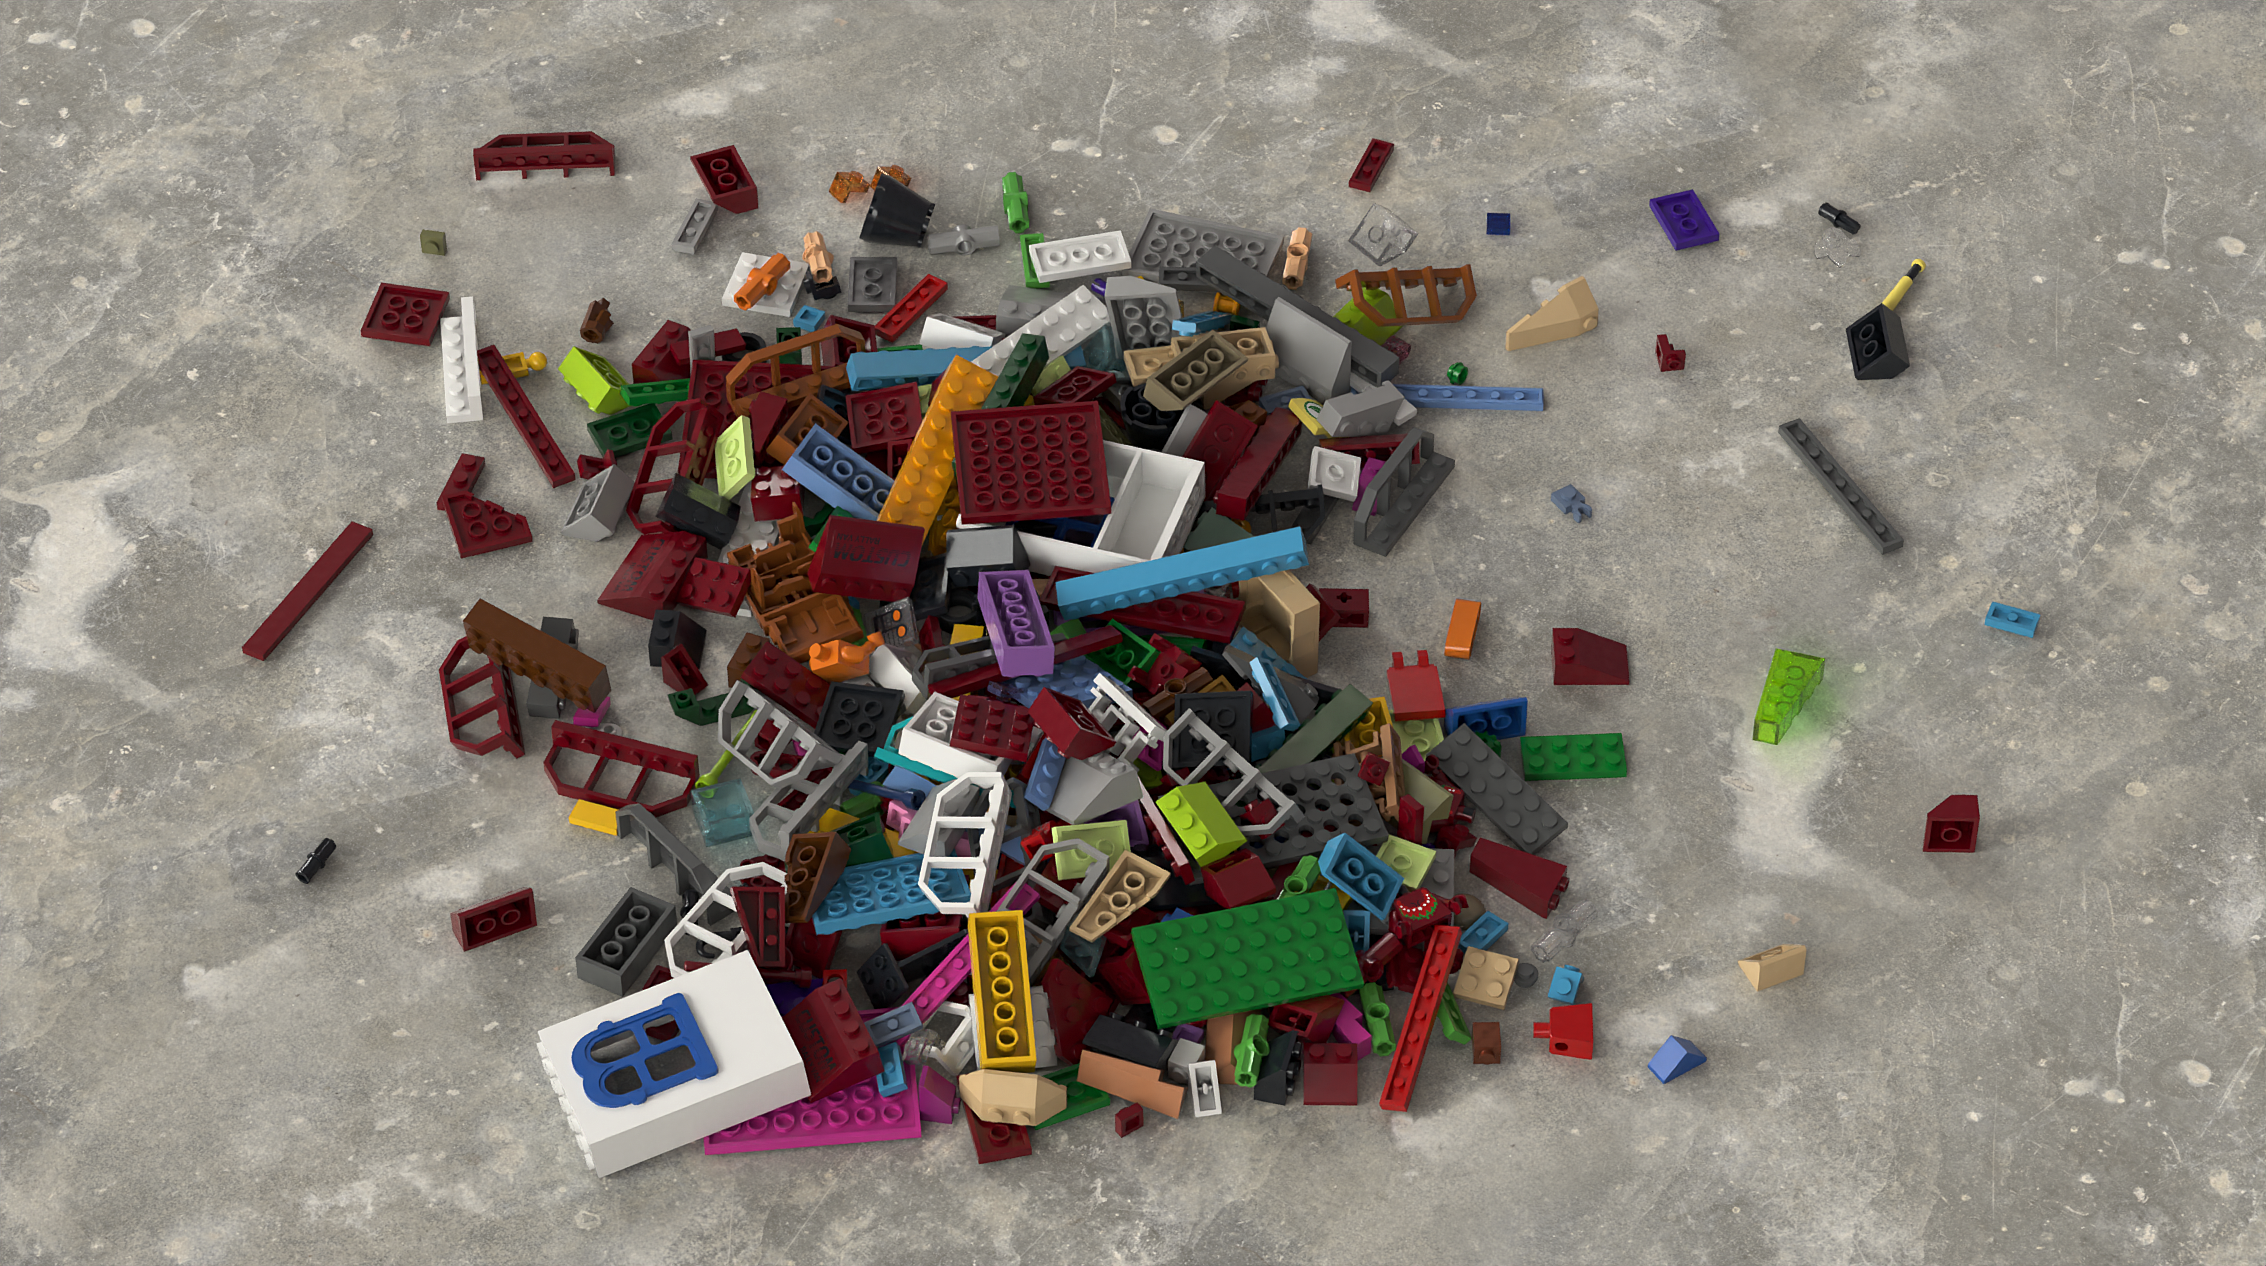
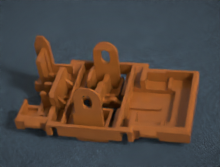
(807, 620)

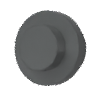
(1526, 975)

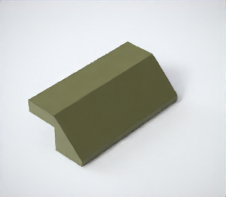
(1428, 793)

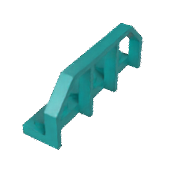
(891, 756)

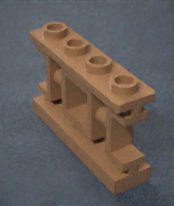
(1393, 785)

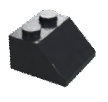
(671, 629)

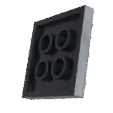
(931, 588)
(1224, 713)
(858, 714)

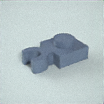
(1571, 500)

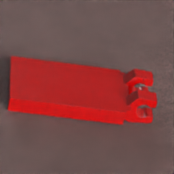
(1415, 689)

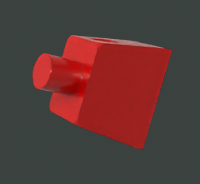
(1568, 1031)

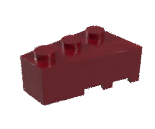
(763, 923)

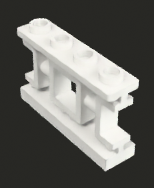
(1128, 712)

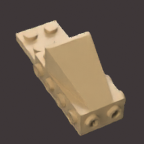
(1251, 342)

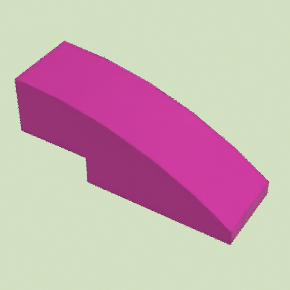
(1349, 1028)

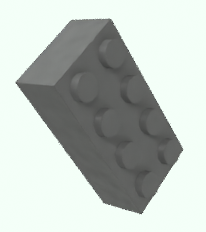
(626, 941)

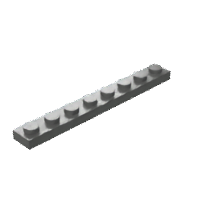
(1841, 486)

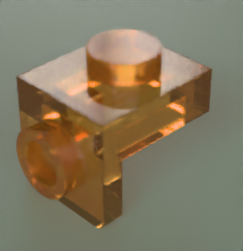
(894, 171)
(848, 182)

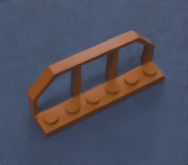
(1395, 278)
(798, 389)

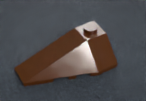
(813, 869)

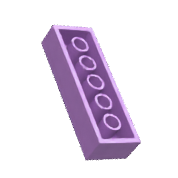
(1016, 623)

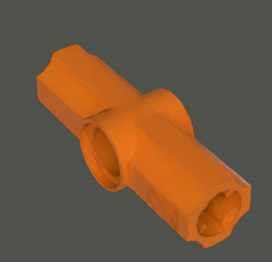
(762, 281)

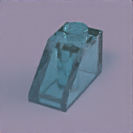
(1083, 952)

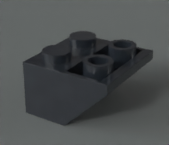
(1278, 1069)

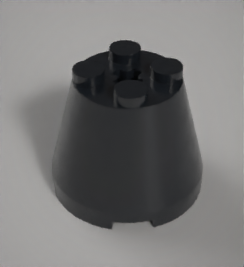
(896, 215)
(1145, 422)

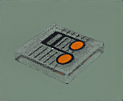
(895, 623)

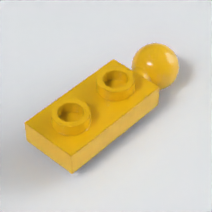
(520, 365)

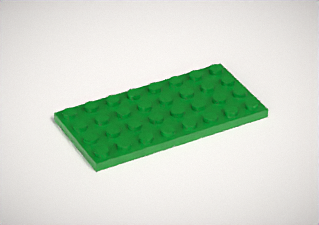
(1247, 958)

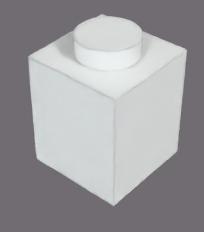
(1184, 1053)

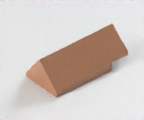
(1221, 1038)
(1131, 1082)

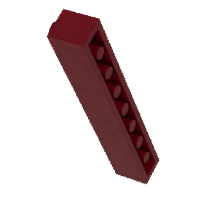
(1258, 464)

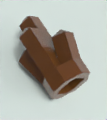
(596, 321)

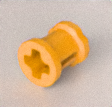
(1225, 304)

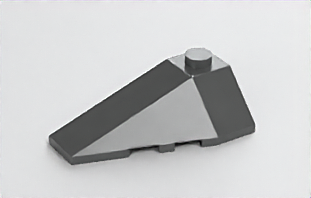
(1301, 696)

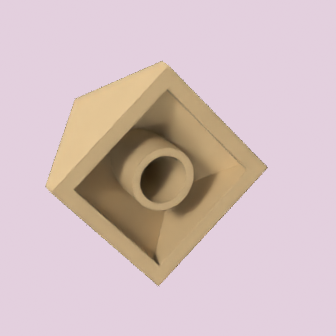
(1774, 965)

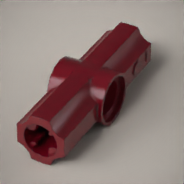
(1373, 960)

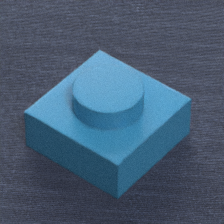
(809, 318)

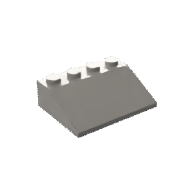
(1022, 305)
(1141, 313)
(1309, 352)
(1093, 788)

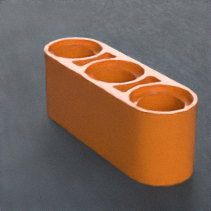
(1462, 629)

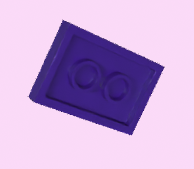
(1684, 219)

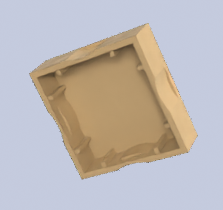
(1283, 618)

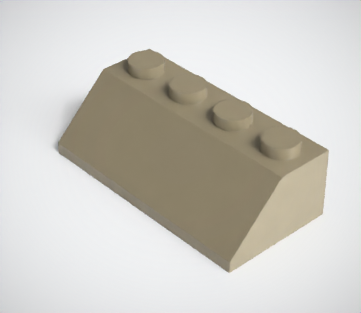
(1193, 373)

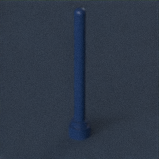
(911, 798)

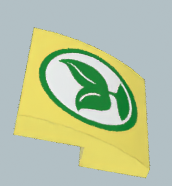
(1308, 411)

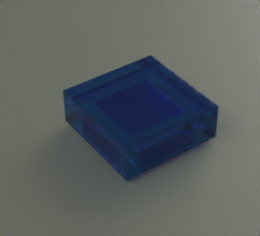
(1498, 224)

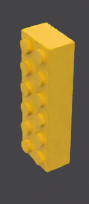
(1002, 991)

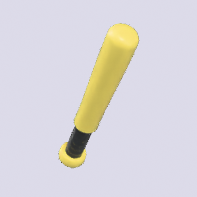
(1904, 284)

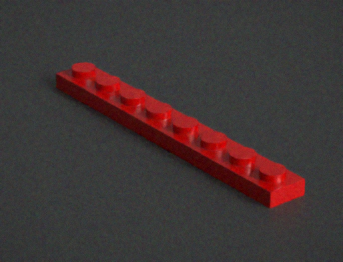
(1420, 1018)

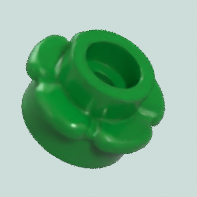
(1457, 373)

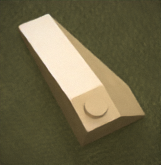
(1561, 318)
(1121, 893)

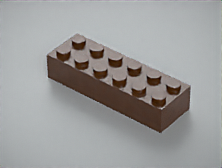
(537, 656)

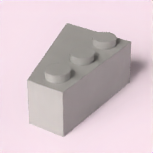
(1362, 413)

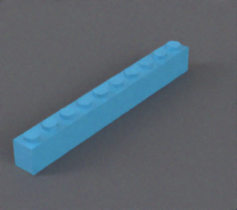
(896, 368)
(1182, 573)

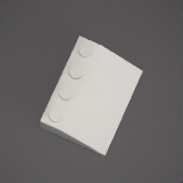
(929, 737)

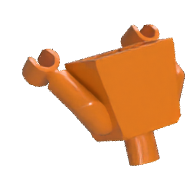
(842, 660)

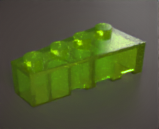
(1786, 689)

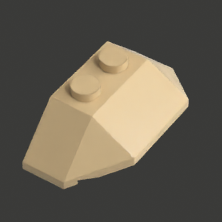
(1012, 1096)

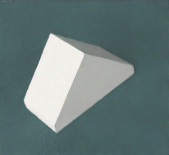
(1204, 1088)

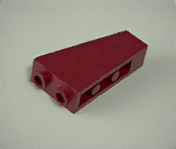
(1520, 875)

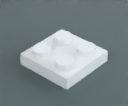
(1335, 472)

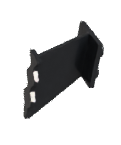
(887, 980)

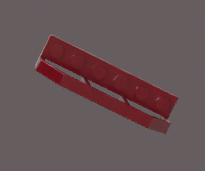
(498, 158)
(695, 464)
(504, 702)
(622, 749)

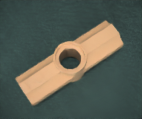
(818, 257)
(1297, 258)

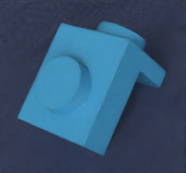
(1565, 984)

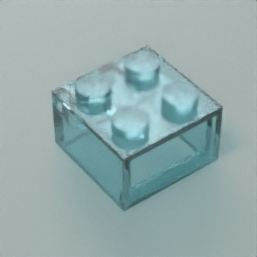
(722, 812)

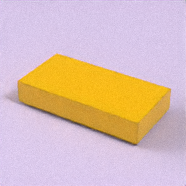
(594, 817)

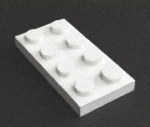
(1080, 256)

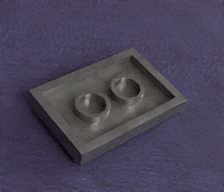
(872, 284)

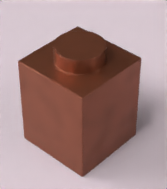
(1486, 1043)

